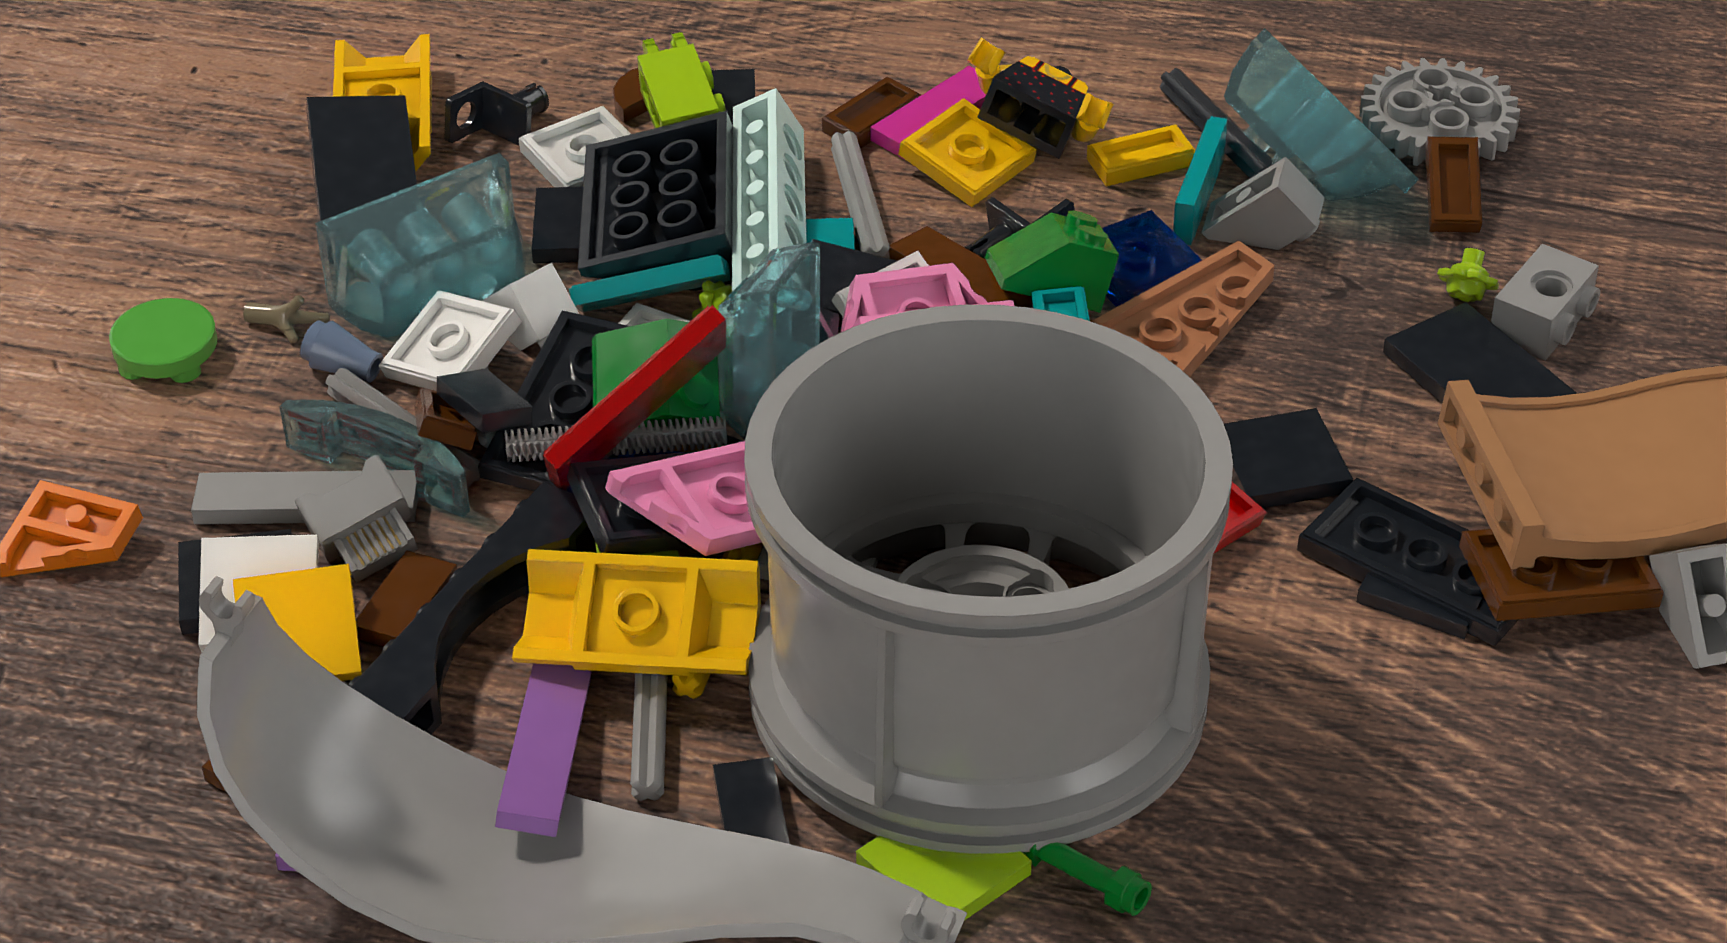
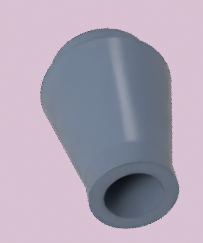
(332, 347)

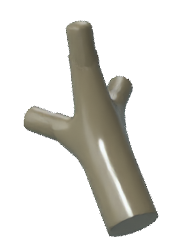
(283, 316)

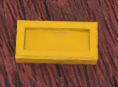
(1140, 155)

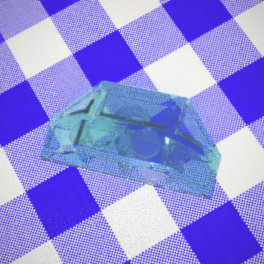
(768, 327)

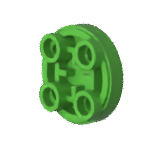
(163, 340)

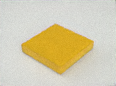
(966, 153)
(315, 613)

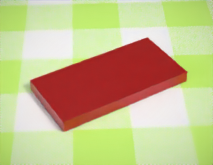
(638, 395)

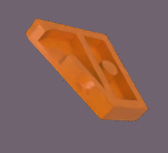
(66, 530)

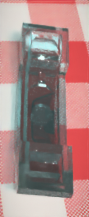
(331, 427)

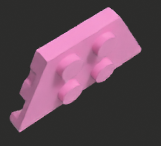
(907, 291)
(692, 497)

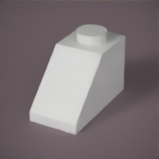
(538, 303)

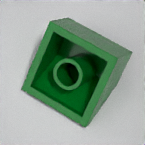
(1055, 255)
(625, 349)

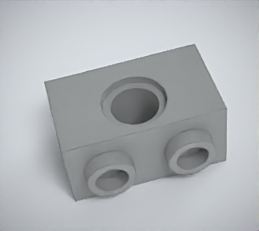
(1546, 300)

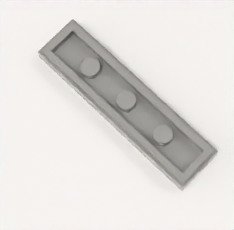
(272, 495)

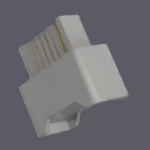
(361, 520)

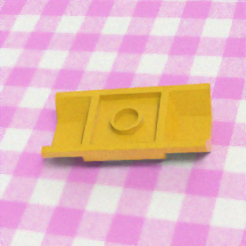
(392, 76)
(640, 613)

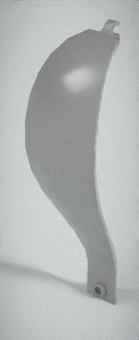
(413, 841)

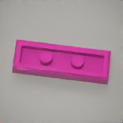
(914, 115)

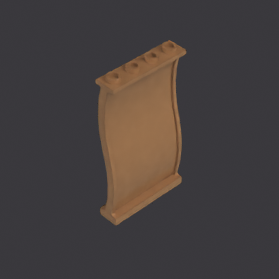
(1597, 468)

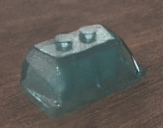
(1309, 125)
(431, 237)

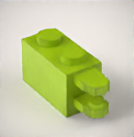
(676, 83)

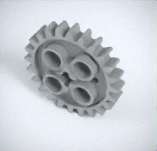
(1438, 103)

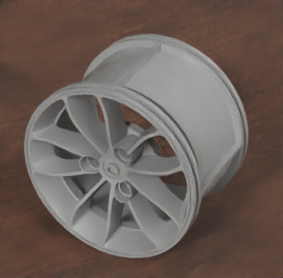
(975, 685)

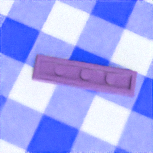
(543, 750)

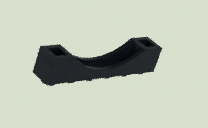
(413, 666)

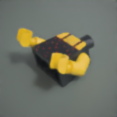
(1036, 100)

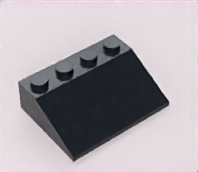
(658, 198)

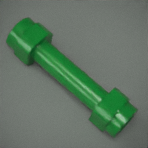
(1122, 889)

